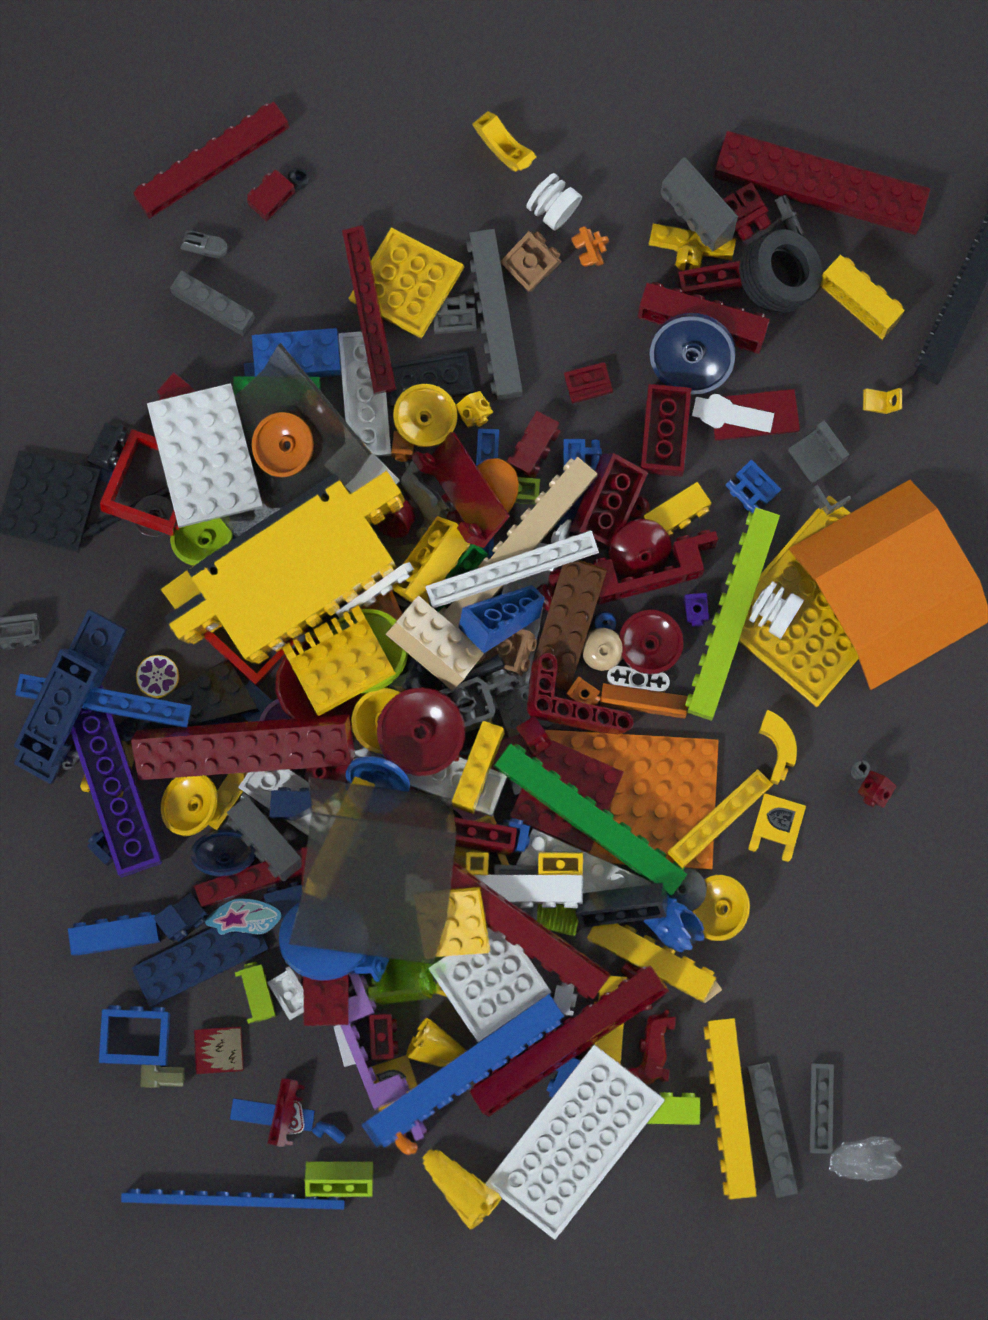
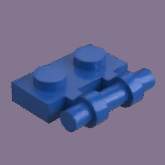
(576, 448)
(757, 482)

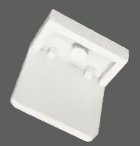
(289, 992)

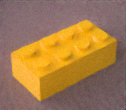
(862, 296)
(432, 559)

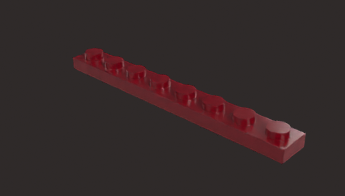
(369, 310)

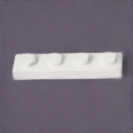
(382, 587)

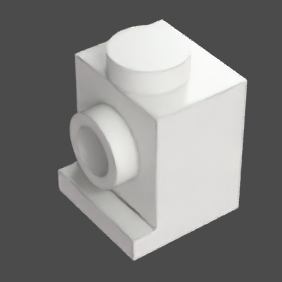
(565, 998)

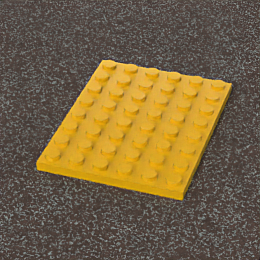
(814, 647)

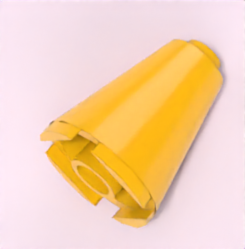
(433, 1045)

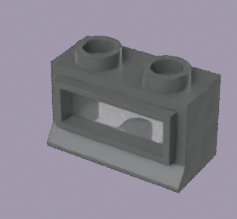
(20, 630)

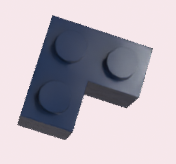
(181, 917)

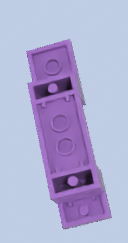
(385, 1091)

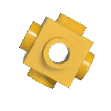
(474, 409)

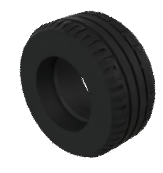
(797, 256)

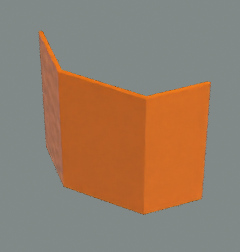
(895, 581)

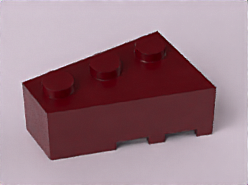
(534, 445)

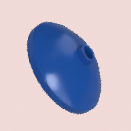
(379, 772)

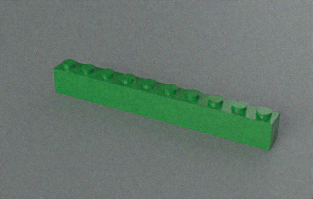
(589, 819)

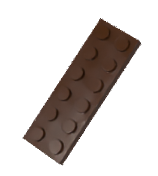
(570, 618)

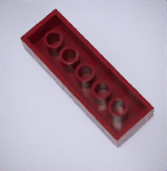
(661, 304)

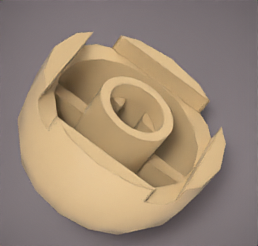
(602, 649)

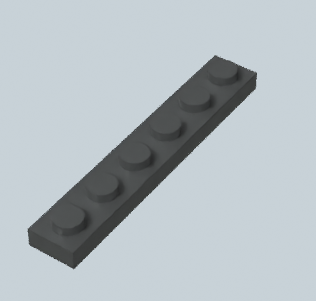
(772, 1130)

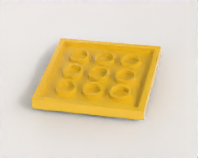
(411, 281)

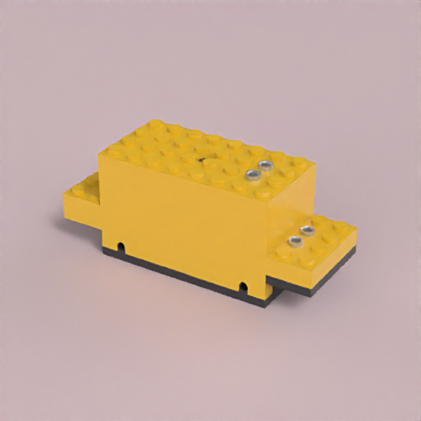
(291, 568)

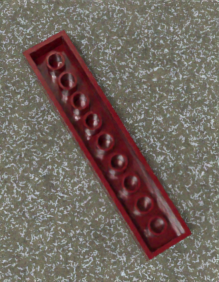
(822, 183)
(243, 747)

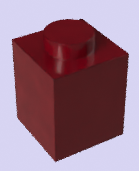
(534, 735)

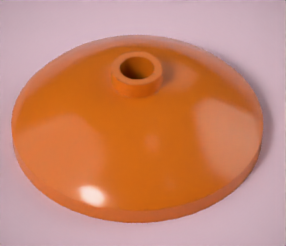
(269, 444)
(501, 479)

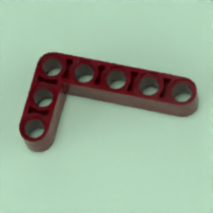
(569, 707)

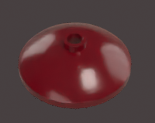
(633, 541)
(653, 627)

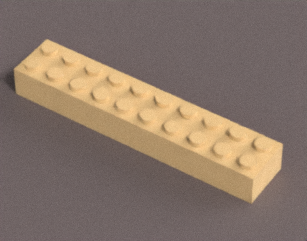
(533, 528)

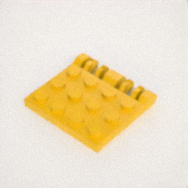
(340, 663)

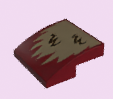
(218, 1050)

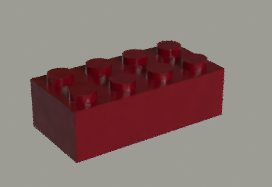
(665, 430)
(609, 499)

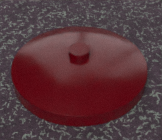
(421, 731)

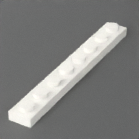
(512, 569)

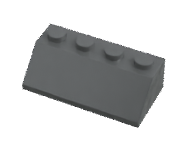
(699, 205)

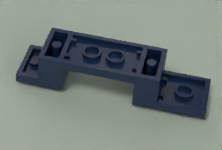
(64, 693)

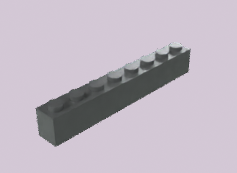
(495, 313)

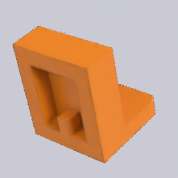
(401, 449)

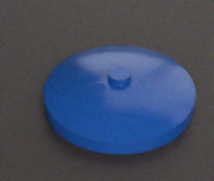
(314, 962)

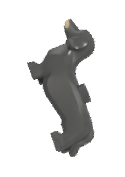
(424, 497)

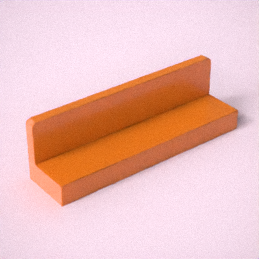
(643, 700)

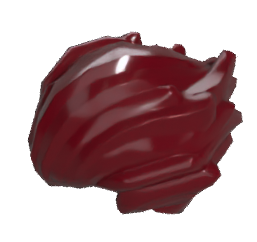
(398, 523)

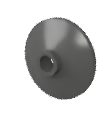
(157, 506)
(695, 890)

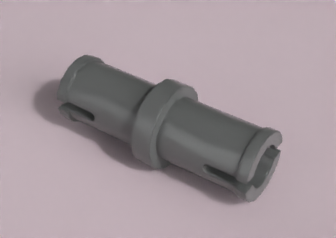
(789, 217)
(863, 766)

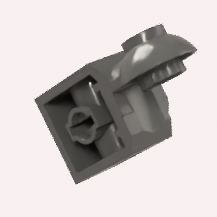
(475, 697)

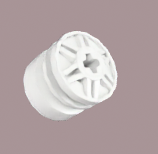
(550, 199)
(776, 609)

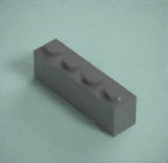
(212, 303)
(264, 837)

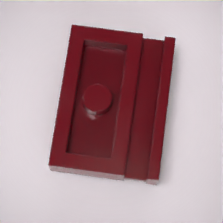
(588, 382)

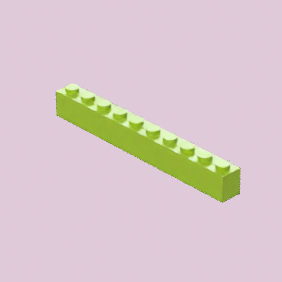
(733, 613)

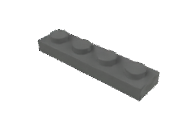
(821, 1108)

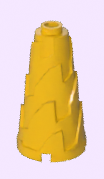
(462, 1190)

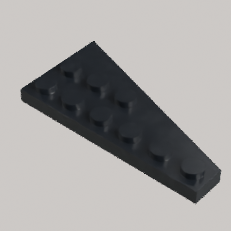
(212, 698)

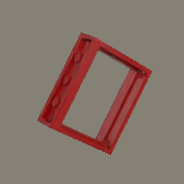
(119, 510)
(241, 665)

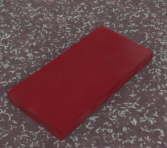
(780, 403)

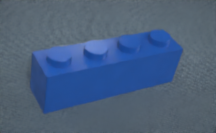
(113, 935)

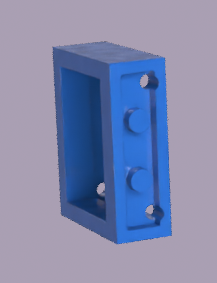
(135, 1012)

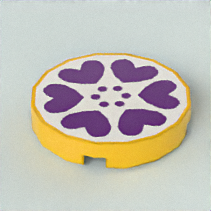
(157, 676)

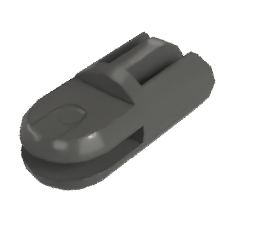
(204, 244)

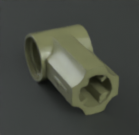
(155, 1076)

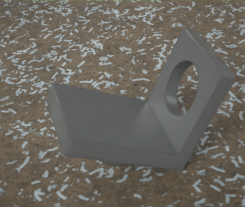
(822, 503)

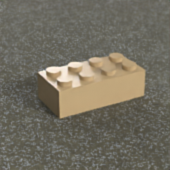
(435, 643)

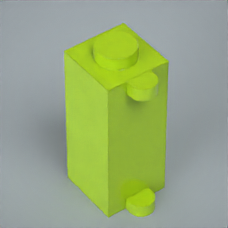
(257, 992)

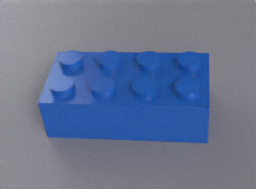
(312, 349)

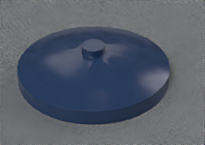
(692, 352)

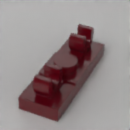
(284, 1112)

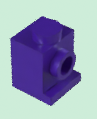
(692, 600)

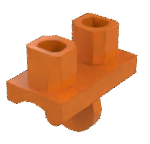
(586, 239)

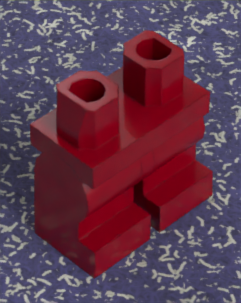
(749, 209)

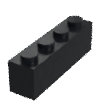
(622, 905)

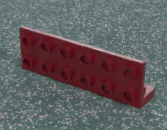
(466, 489)

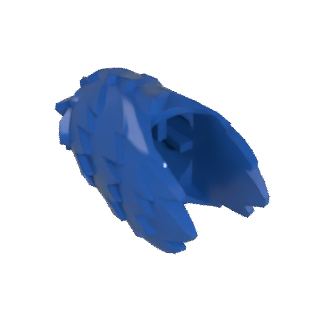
(678, 928)

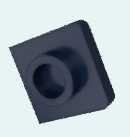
(102, 852)

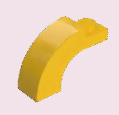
(784, 740)

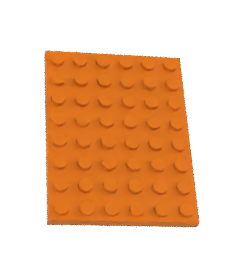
(663, 787)

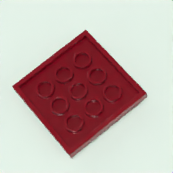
(587, 774)

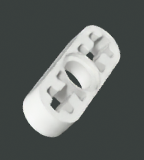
(621, 682)

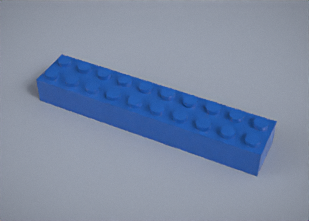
(460, 1072)

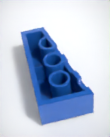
(500, 617)

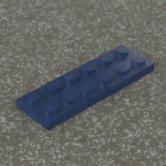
(195, 962)

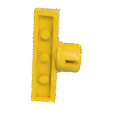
(688, 246)

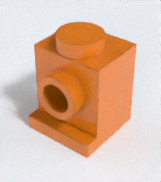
(580, 685)

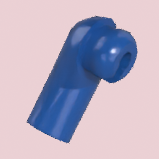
(330, 1130)

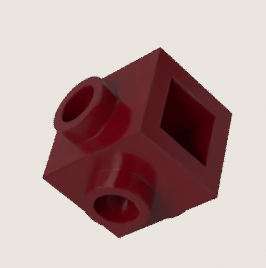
(876, 789)

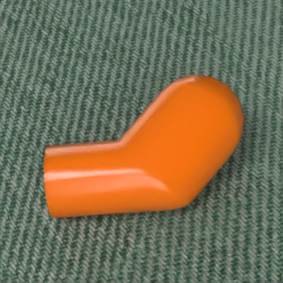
(405, 1144)

